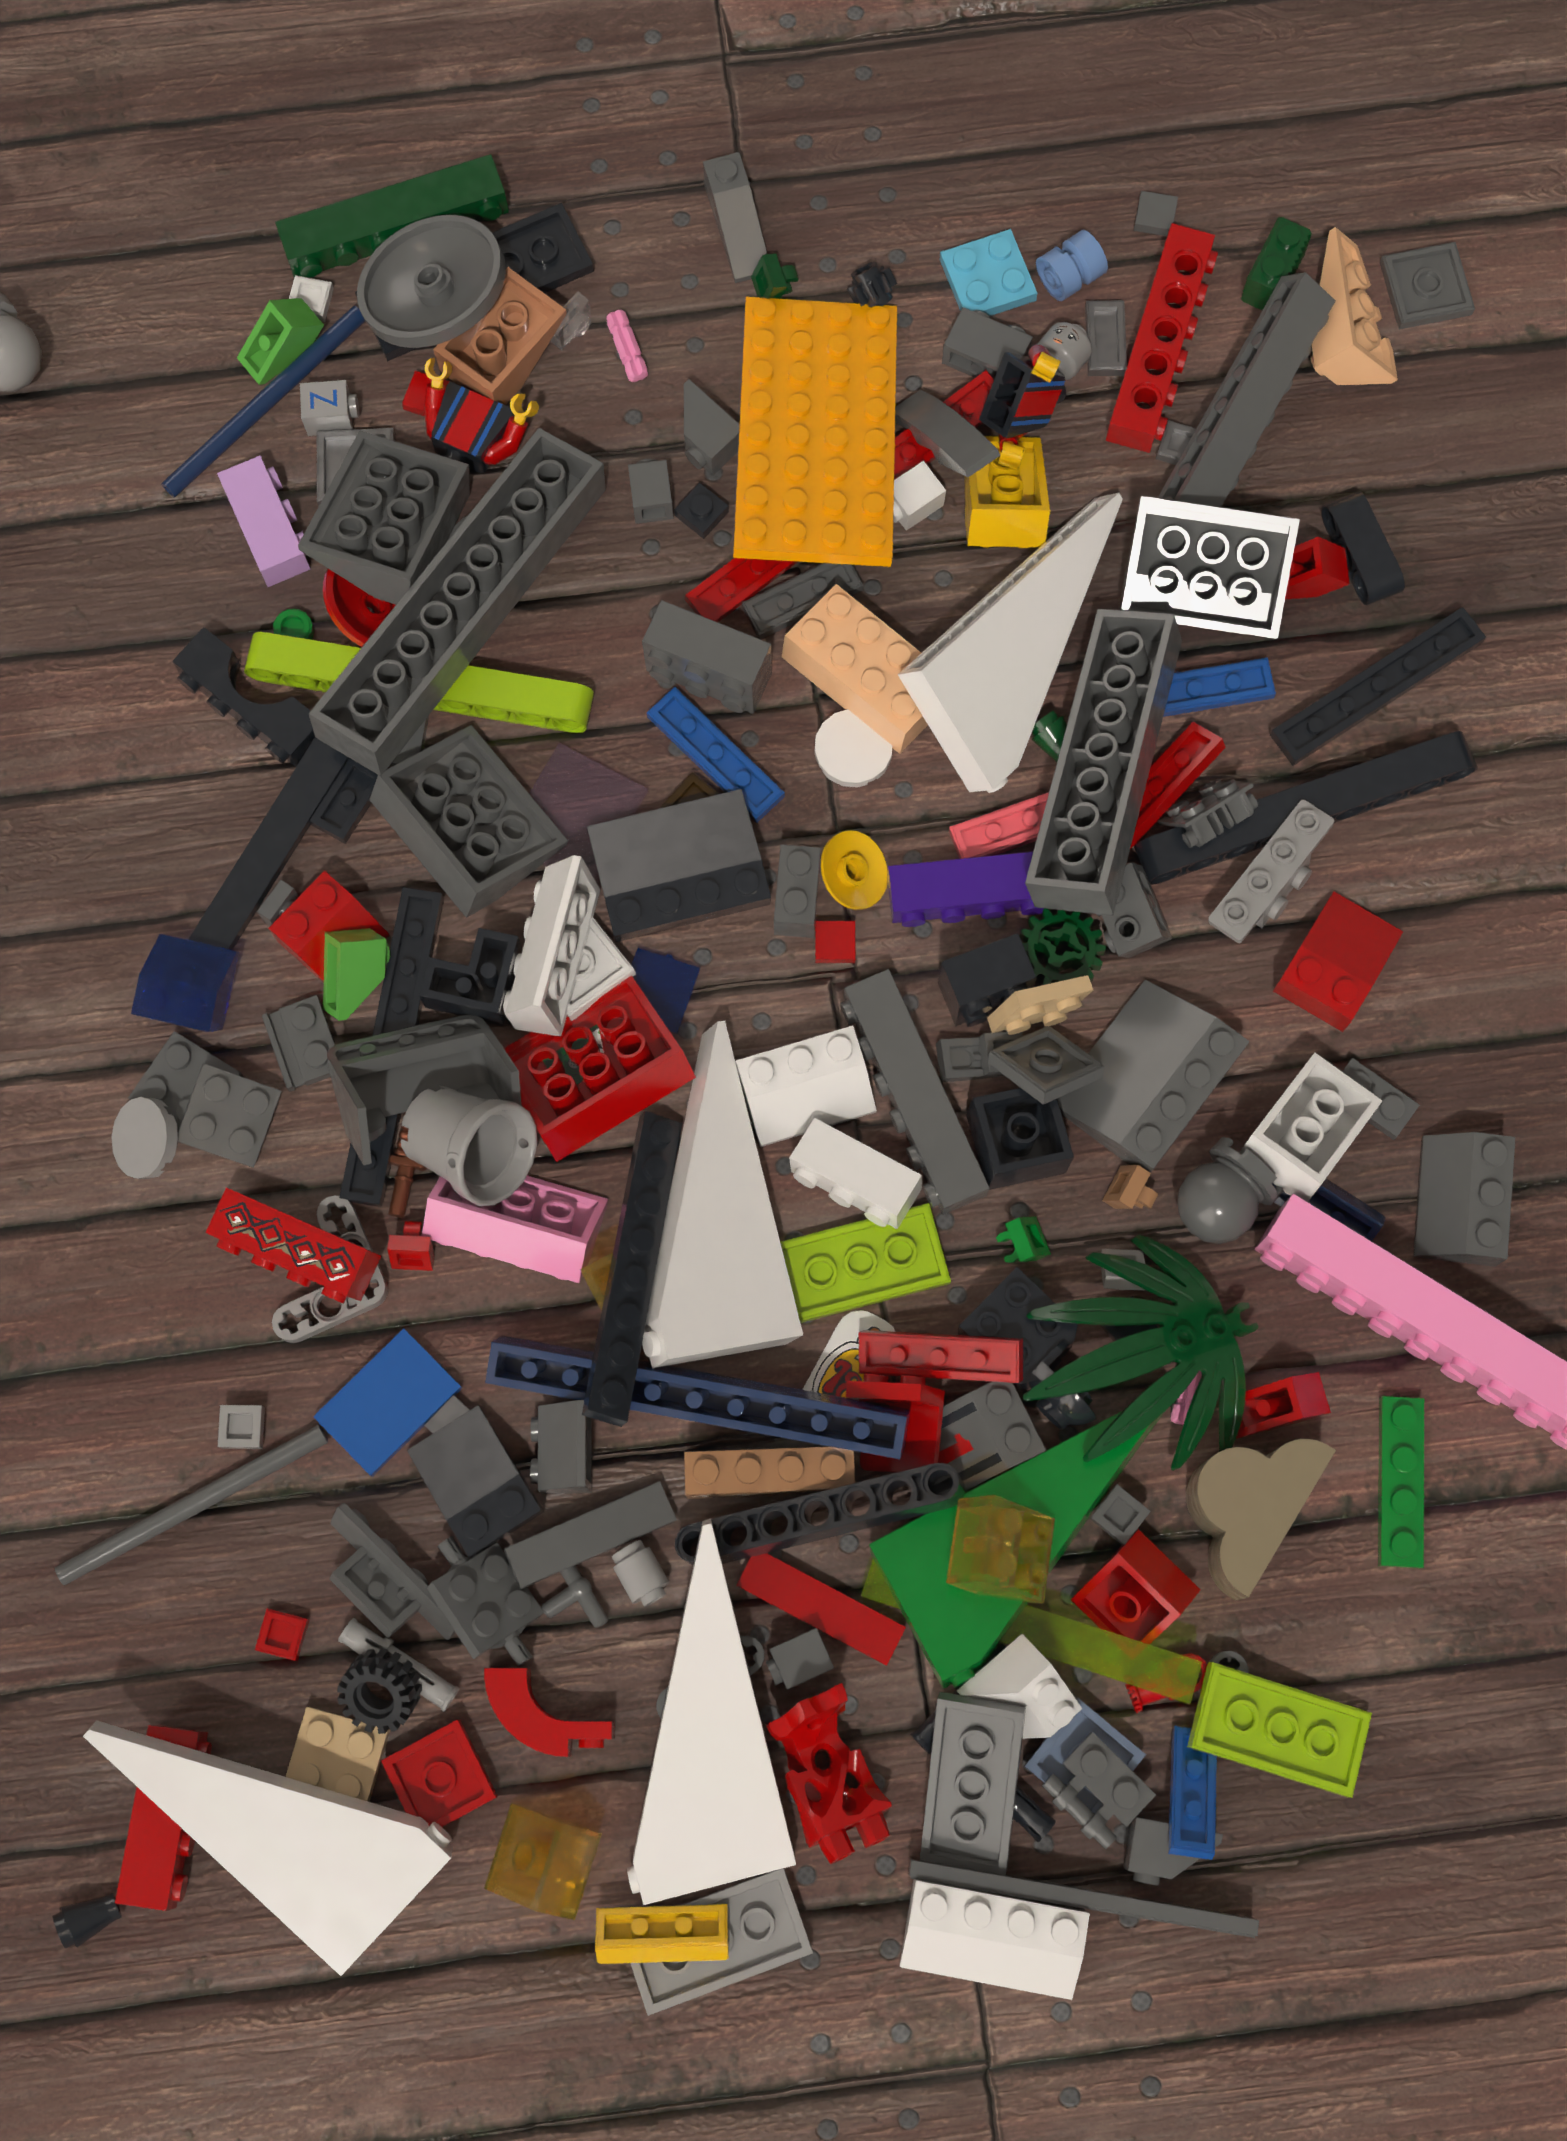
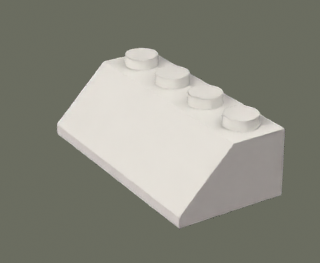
(552, 948)
(994, 1939)

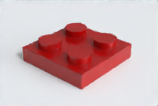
(440, 1776)

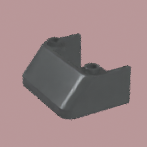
(389, 1070)

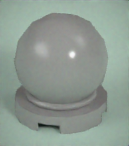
(18, 350)

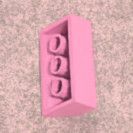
(535, 1228)

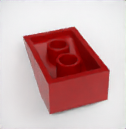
(1338, 962)

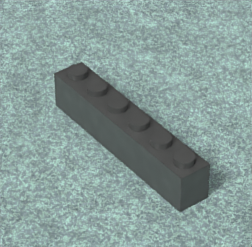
(914, 1092)

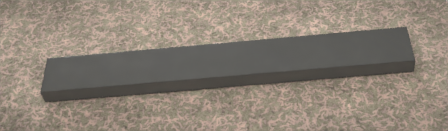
(1084, 1898)

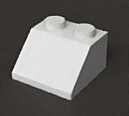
(1027, 1679)

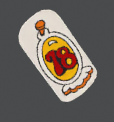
(841, 1355)

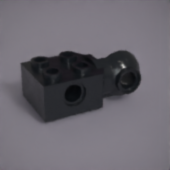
(1043, 1342)

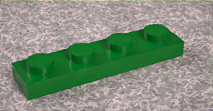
(1401, 1482)

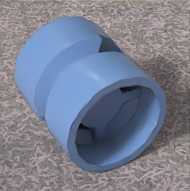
(1077, 263)

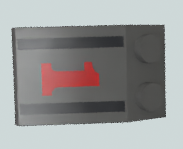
(985, 1436)

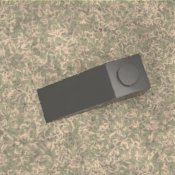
(734, 213)

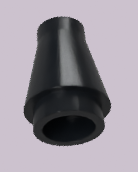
(85, 1919)

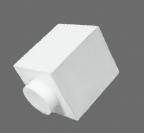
(916, 495)

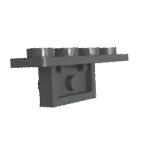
(380, 1580)

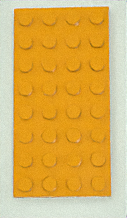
(816, 433)

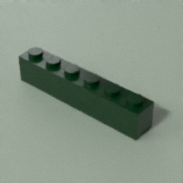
(359, 225)

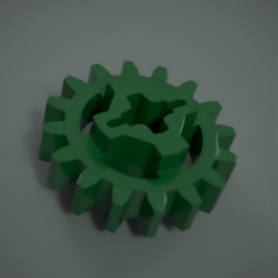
(1075, 955)

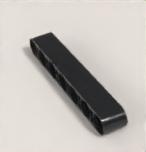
(840, 1518)

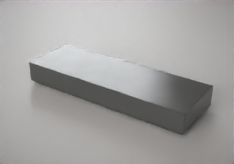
(796, 597)

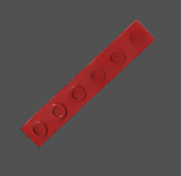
(1183, 250)

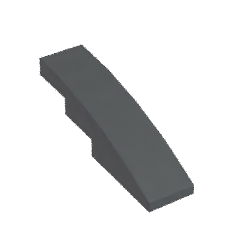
(946, 433)

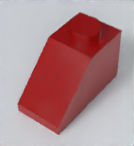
(1317, 569)
(1283, 1404)

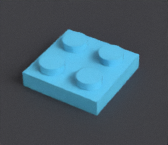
(989, 274)

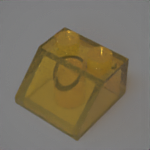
(542, 1862)

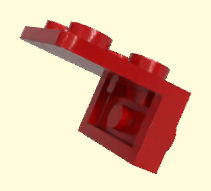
(924, 1423)

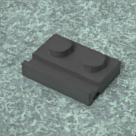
(300, 1042)

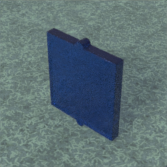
(666, 985)

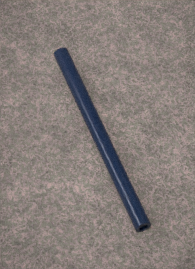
(263, 402)

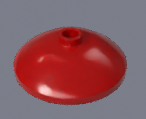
(348, 608)

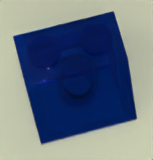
(186, 983)

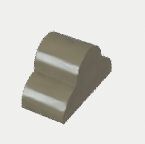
(1250, 1505)

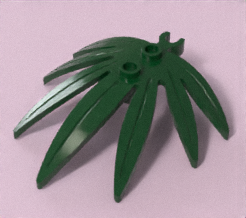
(1190, 1333)

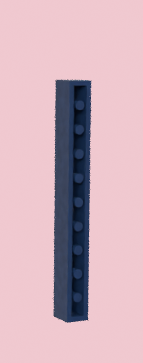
(709, 1398)

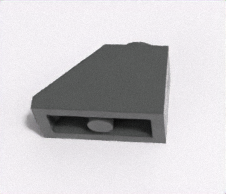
(709, 431)
(1149, 1855)

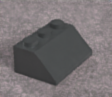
(1464, 1198)

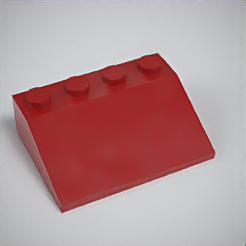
(634, 1071)

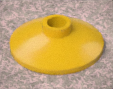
(865, 868)

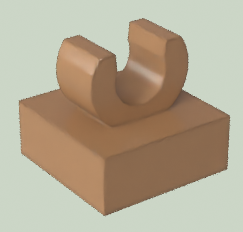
(1129, 1189)

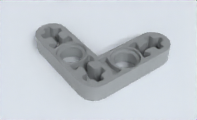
(351, 1307)

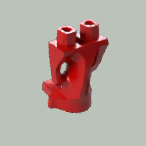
(823, 1796)

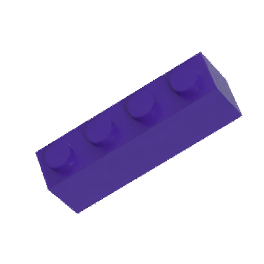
(960, 889)

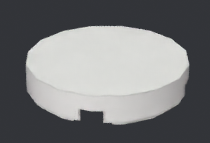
(851, 750)

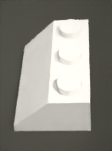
(803, 1082)

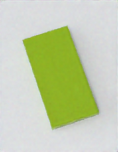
(864, 1264)
(1279, 1730)

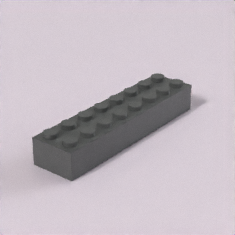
(1104, 762)

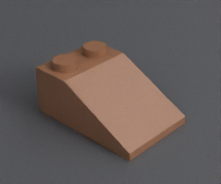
(506, 343)

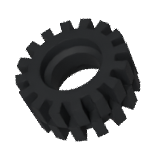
(367, 1706)

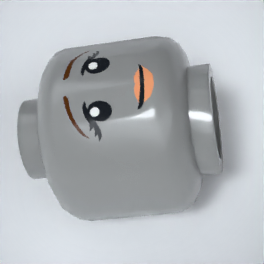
(1069, 345)

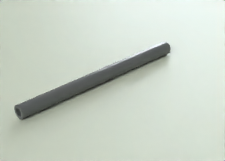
(191, 1505)

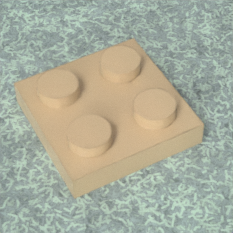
(1040, 1004)
(337, 1754)

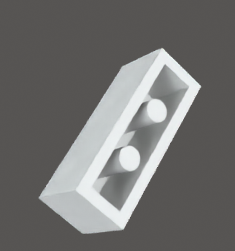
(855, 1174)

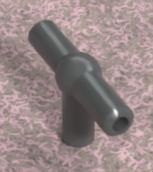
(578, 1590)

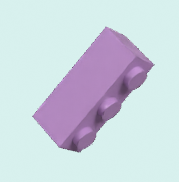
(265, 519)

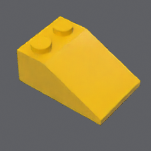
(1008, 504)

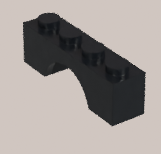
(213, 669)

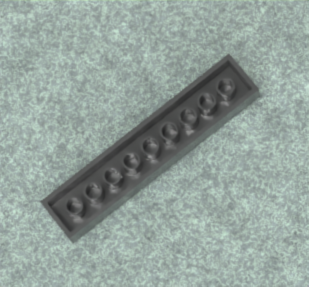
(458, 602)

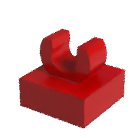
(411, 1249)

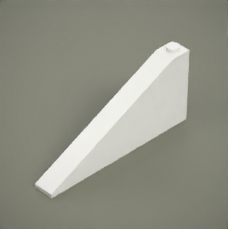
(995, 664)
(720, 1255)
(711, 1785)
(309, 1854)

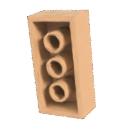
(857, 665)

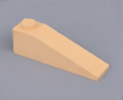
(1350, 344)

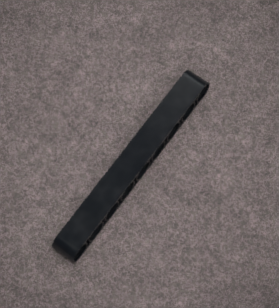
(1337, 795)

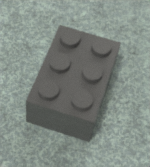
(707, 658)

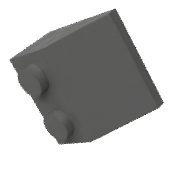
(563, 1449)

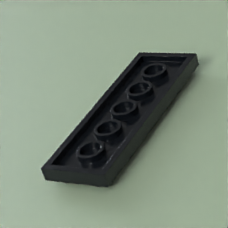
(538, 249)

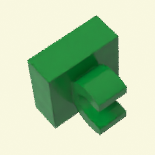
(1026, 1238)

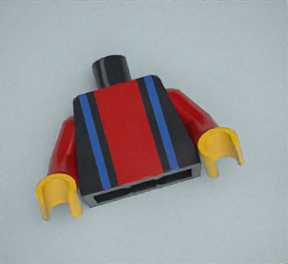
(1022, 399)
(471, 425)

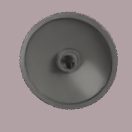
(431, 281)

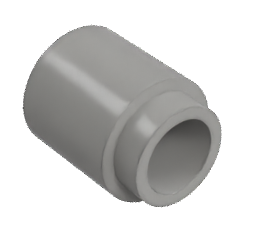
(640, 1573)

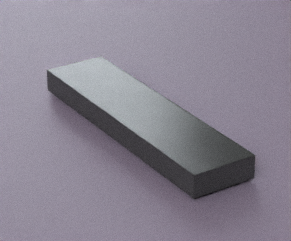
(590, 1535)

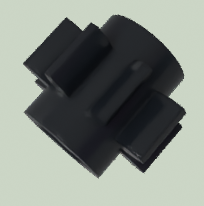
(872, 285)

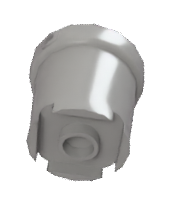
(471, 1142)

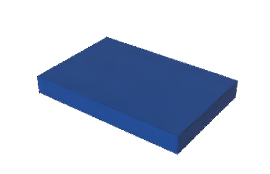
(387, 1402)

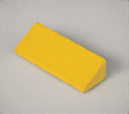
(661, 1934)

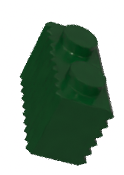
(1278, 258)

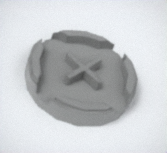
(144, 1138)

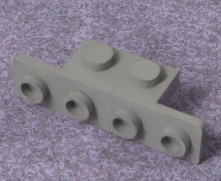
(1273, 874)

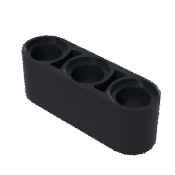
(1369, 557)

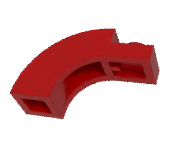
(523, 1717)

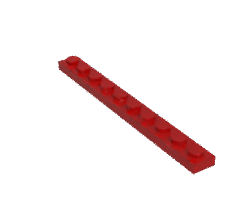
(746, 577)

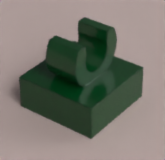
(771, 279)

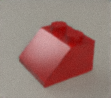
(320, 909)
(1136, 1591)

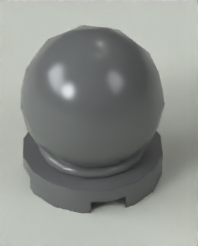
(1224, 1196)

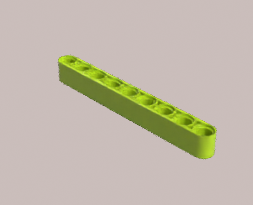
(475, 693)

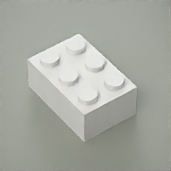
(1311, 1126)

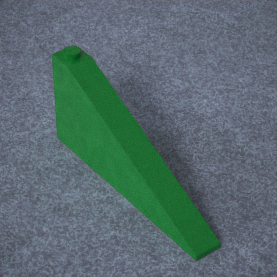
(964, 1628)

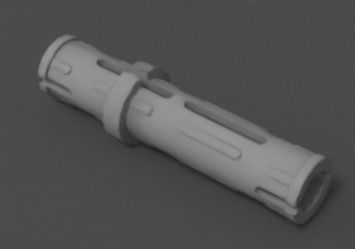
(433, 1686)

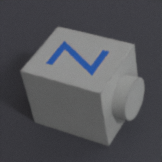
(327, 406)

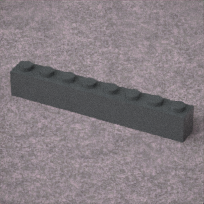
(1250, 392)

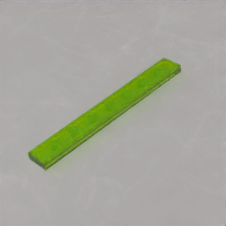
(1086, 1647)

